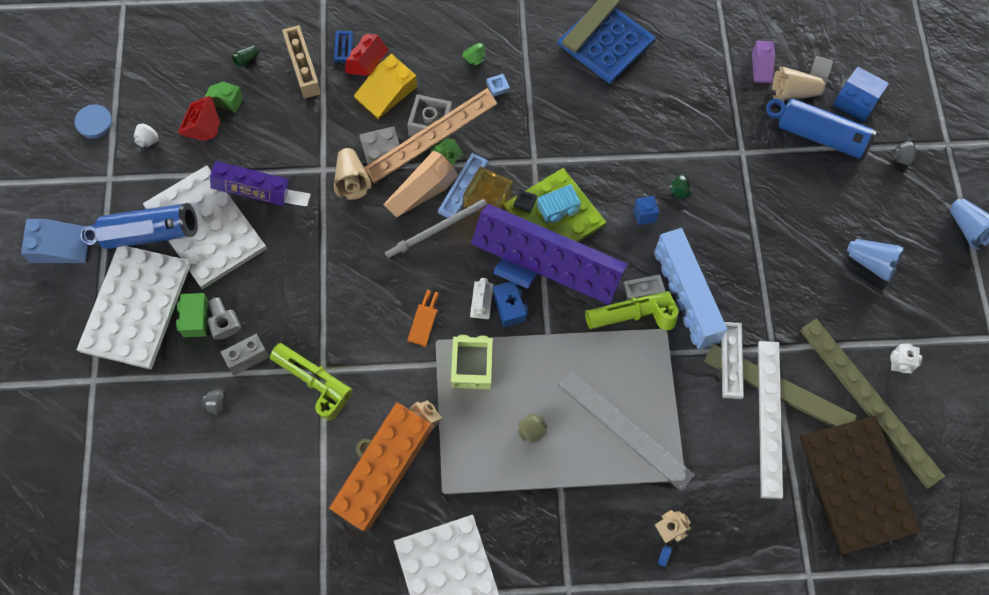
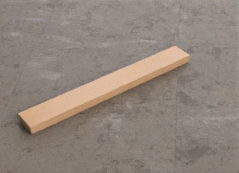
(431, 135)

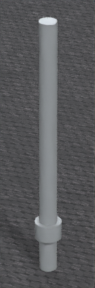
(403, 245)

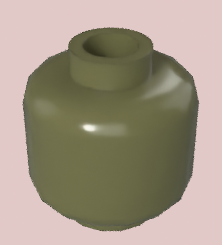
(532, 428)

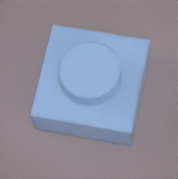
(498, 85)

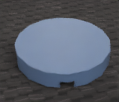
(93, 121)

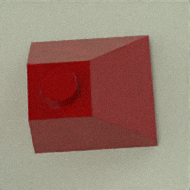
(200, 120)

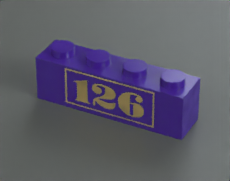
(249, 183)

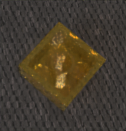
(487, 186)

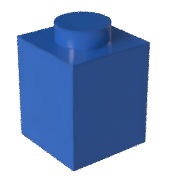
(646, 210)

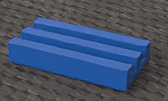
(342, 59)

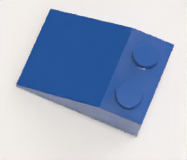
(860, 94)

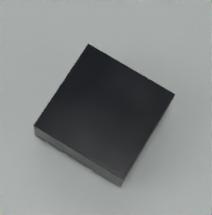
(525, 201)

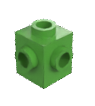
(449, 150)

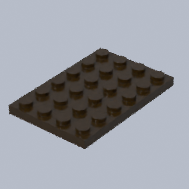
(859, 485)

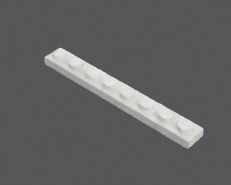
(770, 420)

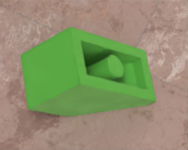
(225, 96)

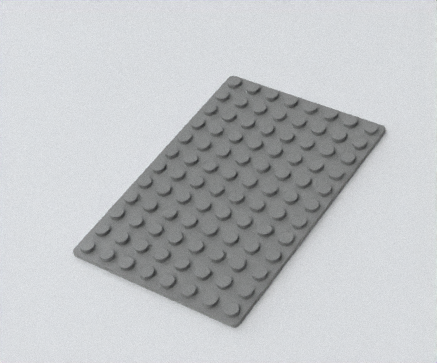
(481, 425)

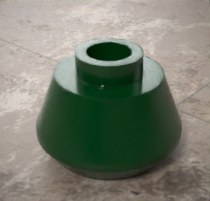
(680, 187)

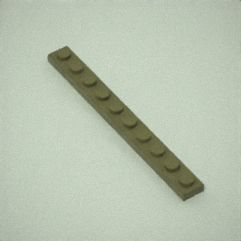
(872, 403)

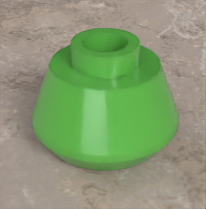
(474, 54)

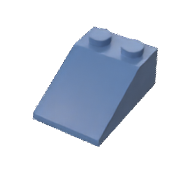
(53, 242)

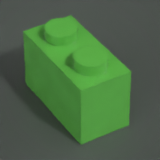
(193, 315)

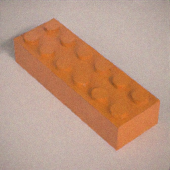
(381, 467)

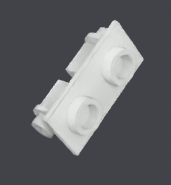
(481, 299)

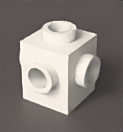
(905, 358)

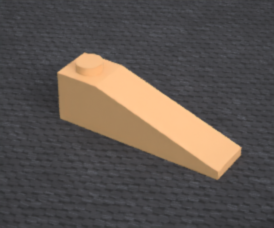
(425, 182)

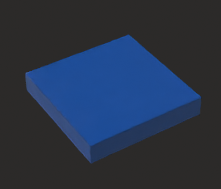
(515, 273)

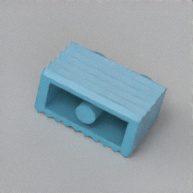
(558, 204)

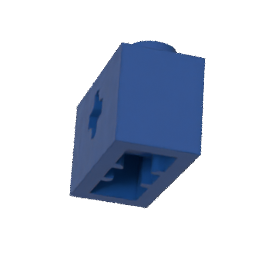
(510, 314)

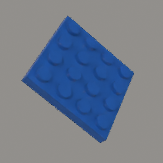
(612, 46)

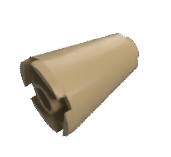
(796, 85)
(350, 176)

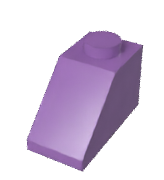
(763, 61)

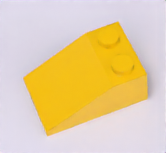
(386, 86)

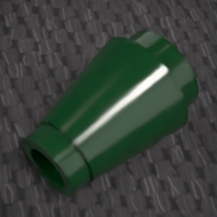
(244, 56)

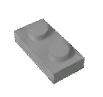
(643, 286)

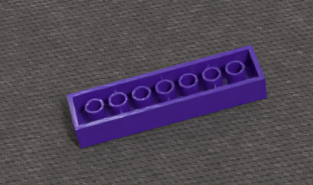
(548, 253)

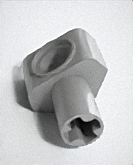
(220, 317)

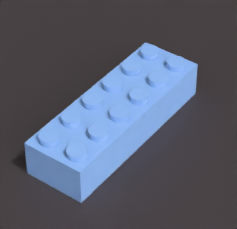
(690, 289)

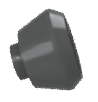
(905, 153)
(215, 402)

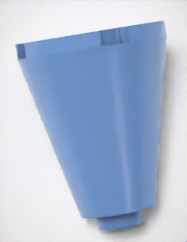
(972, 222)
(876, 256)

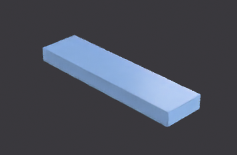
(454, 200)

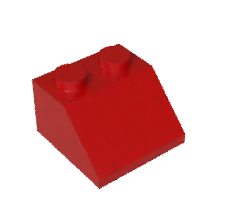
(366, 55)

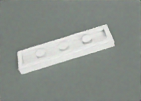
(732, 361)

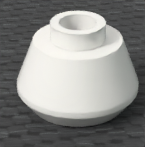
(145, 135)

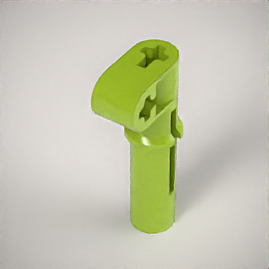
(635, 309)
(331, 389)

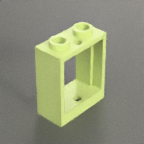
(471, 381)

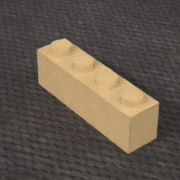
(301, 62)

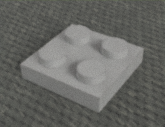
(378, 143)

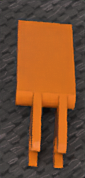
(423, 321)

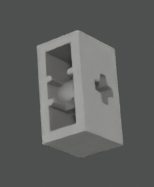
(244, 354)

